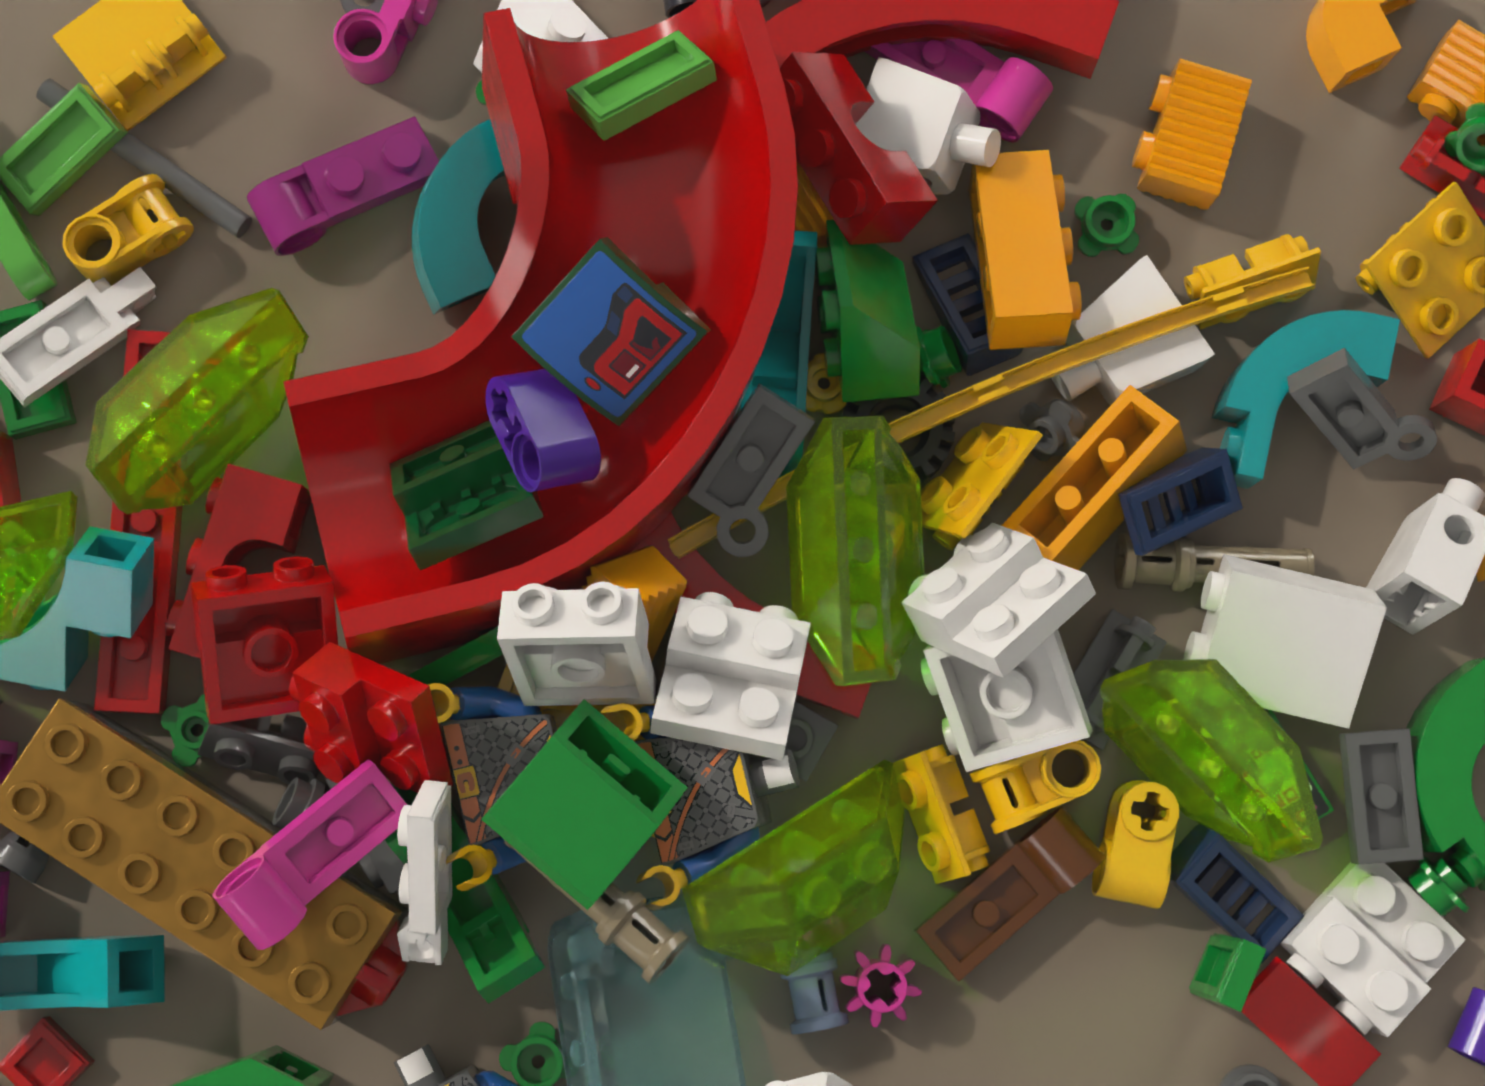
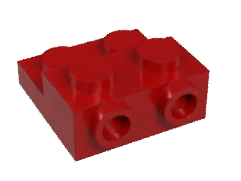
(258, 633)
(370, 713)

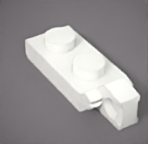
(71, 333)
(426, 877)

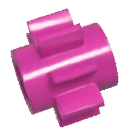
(898, 985)

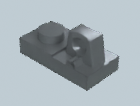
(1380, 796)

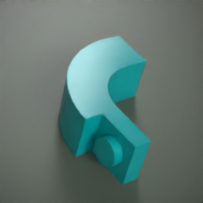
(445, 225)
(1260, 380)
(82, 972)

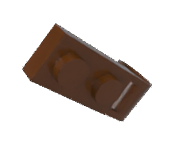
(1010, 892)

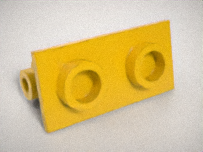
(1265, 260)
(947, 842)

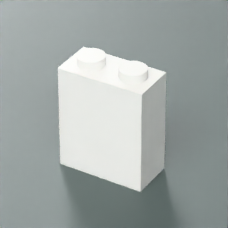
(1289, 637)

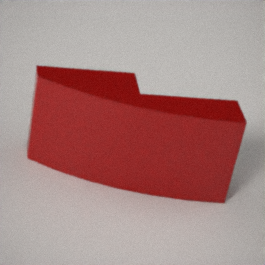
(1307, 1027)

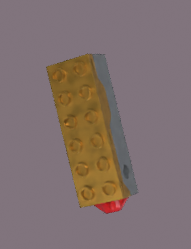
(166, 843)

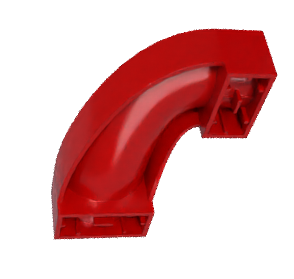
(692, 201)

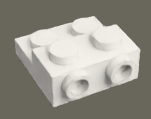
(995, 599)
(577, 645)
(731, 676)
(1008, 716)
(1371, 946)

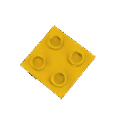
(139, 53)
(1432, 270)
(983, 466)

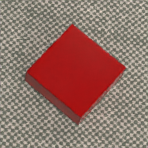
(46, 1057)

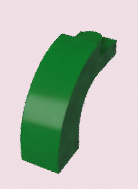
(1445, 742)
(482, 921)

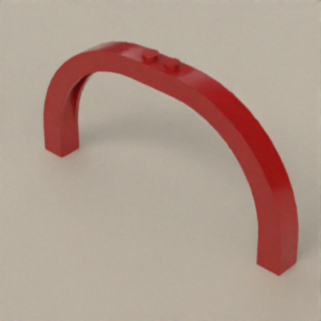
(1049, 31)

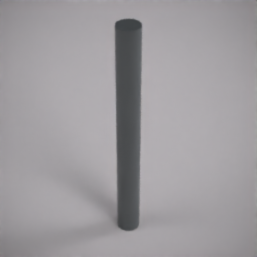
(175, 178)

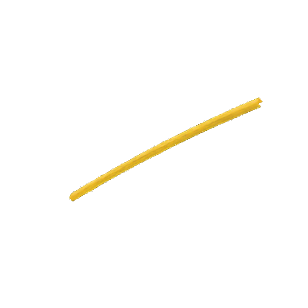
(1040, 370)

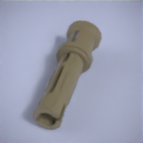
(1177, 566)
(632, 928)

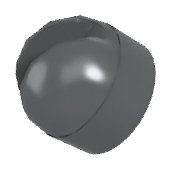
(22, 861)

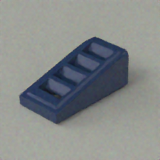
(968, 337)
(1215, 486)
(1201, 863)

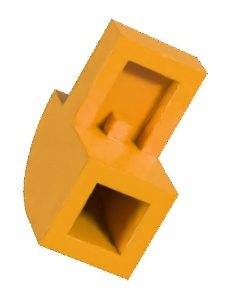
(1351, 39)

